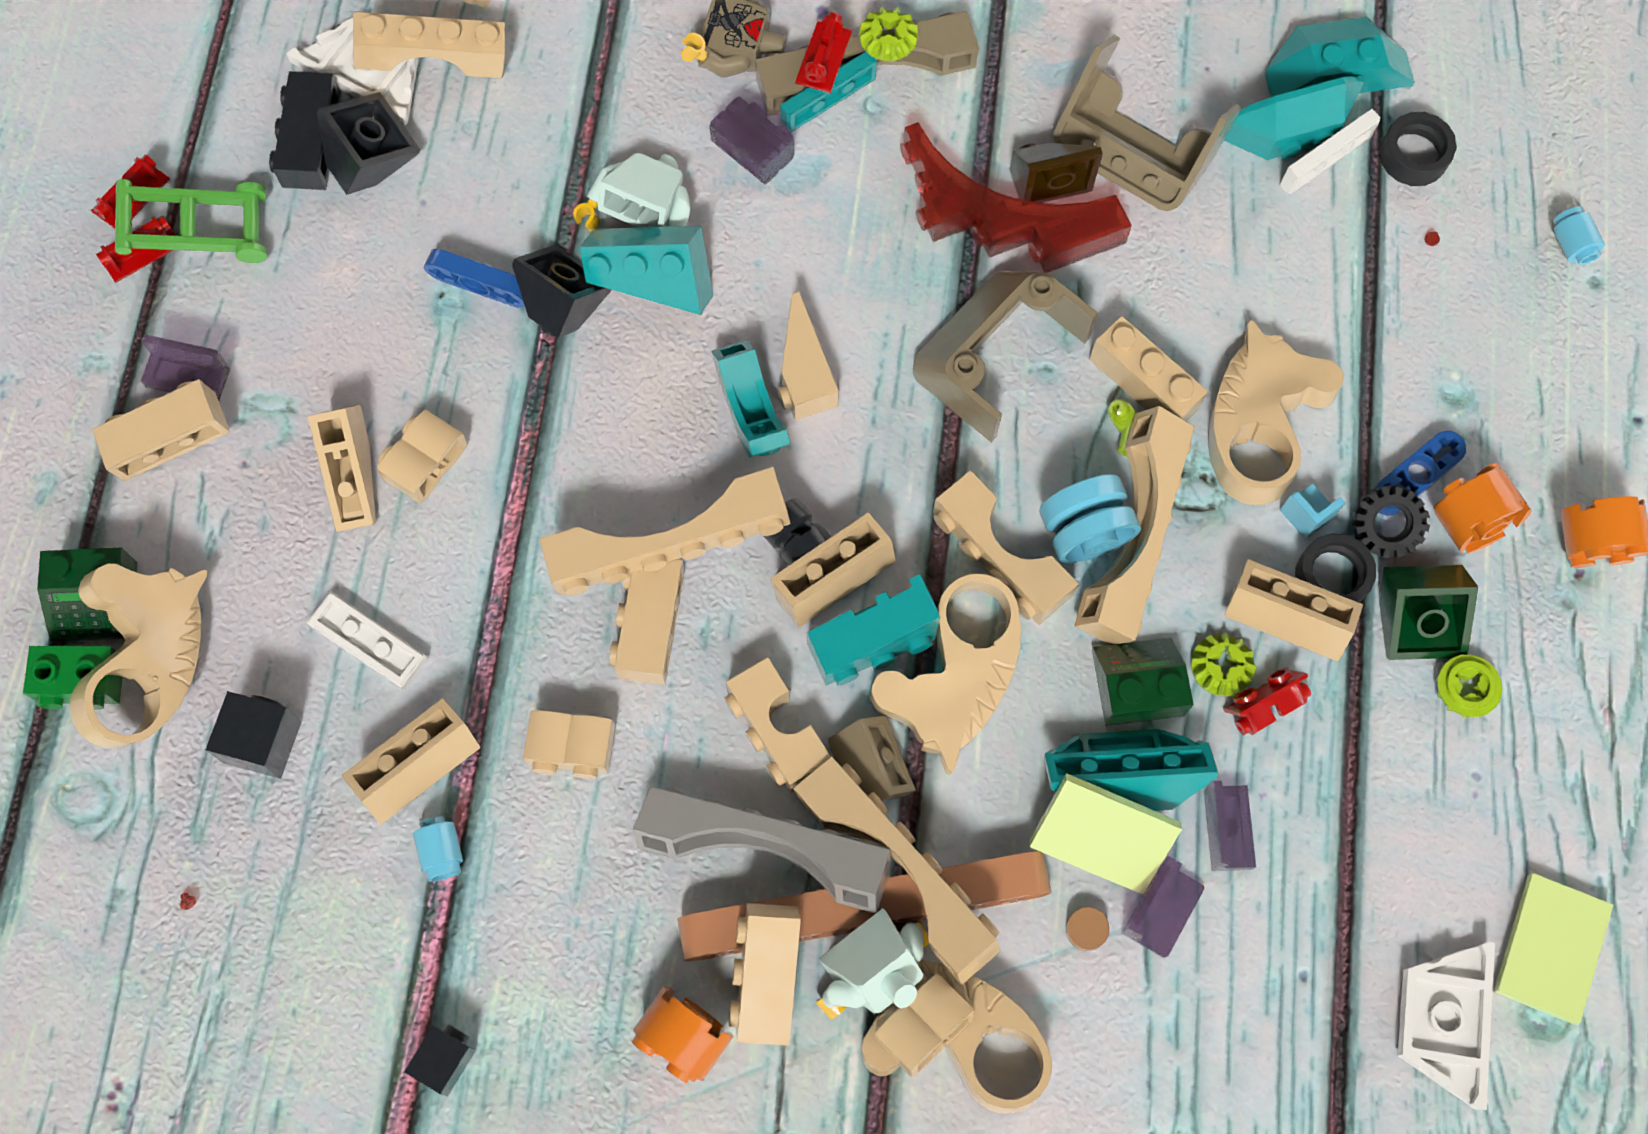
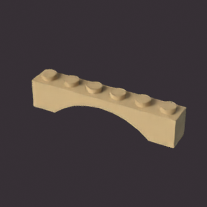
(1157, 455)
(585, 558)
(954, 931)

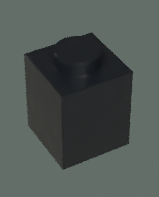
(441, 1059)

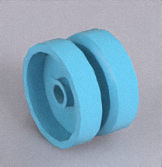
(1089, 519)

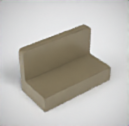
(874, 756)

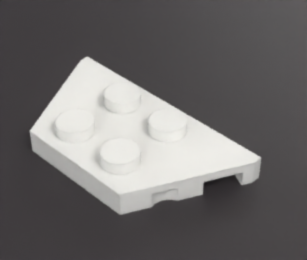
(335, 55)
(1449, 1021)

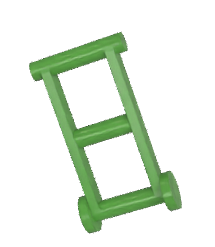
(246, 195)

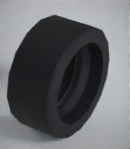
(1426, 126)
(1348, 547)

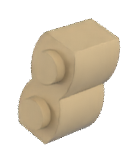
(421, 455)
(569, 743)
(925, 1027)

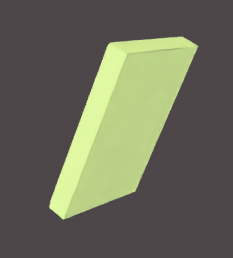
(1105, 834)
(1553, 948)

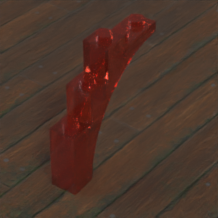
(999, 223)

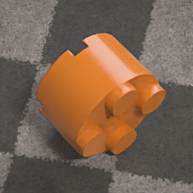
(1481, 508)
(1607, 530)
(681, 1035)

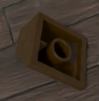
(1054, 170)

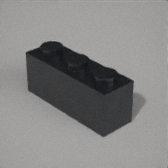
(299, 148)

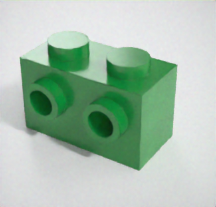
(56, 670)

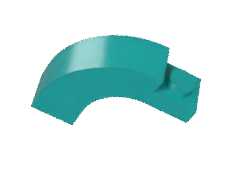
(748, 400)

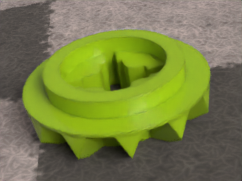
(888, 47)
(1209, 674)
(1487, 686)

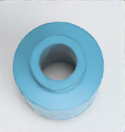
(1578, 235)
(438, 849)

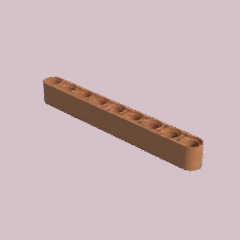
(985, 883)

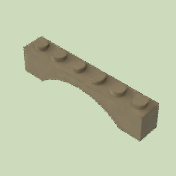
(942, 47)

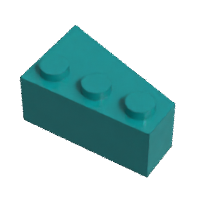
(651, 264)

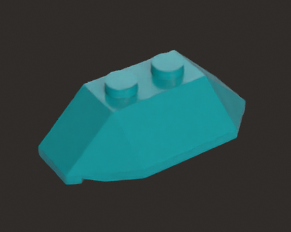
(1339, 50)
(1295, 119)
(1139, 765)

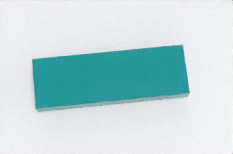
(814, 102)

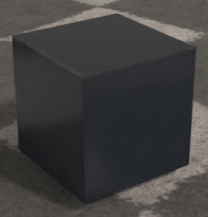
(254, 734)

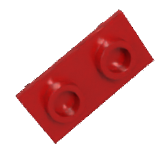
(824, 54)
(141, 174)
(122, 266)
(1254, 704)

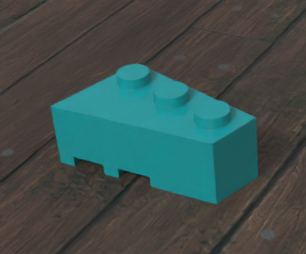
(875, 634)

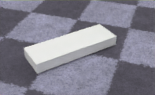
(1330, 152)
(367, 641)

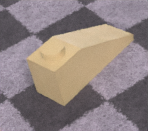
(806, 376)
(345, 465)

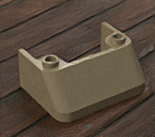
(1132, 153)
(948, 359)

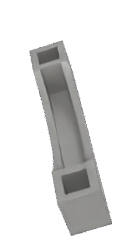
(683, 825)

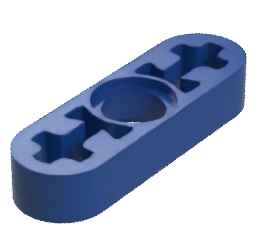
(474, 277)
(1424, 458)

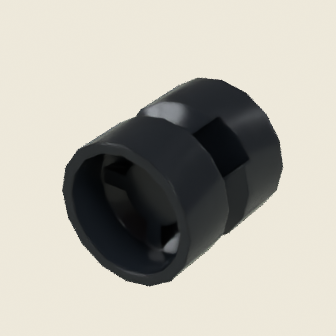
(800, 535)

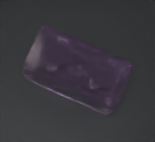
(752, 139)

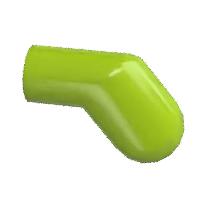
(1122, 416)

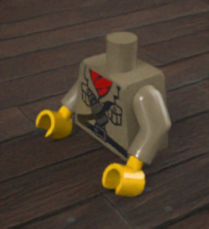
(733, 38)

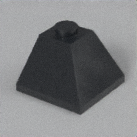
(363, 142)
(556, 290)

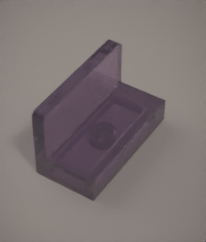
(181, 362)
(1229, 827)
(1164, 909)

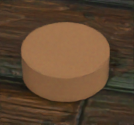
(1087, 929)

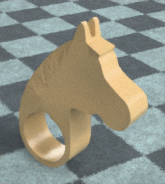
(1252, 403)
(160, 650)
(955, 705)
(992, 1014)

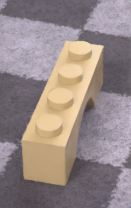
(389, 39)
(1037, 584)

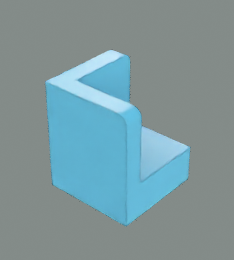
(1310, 510)

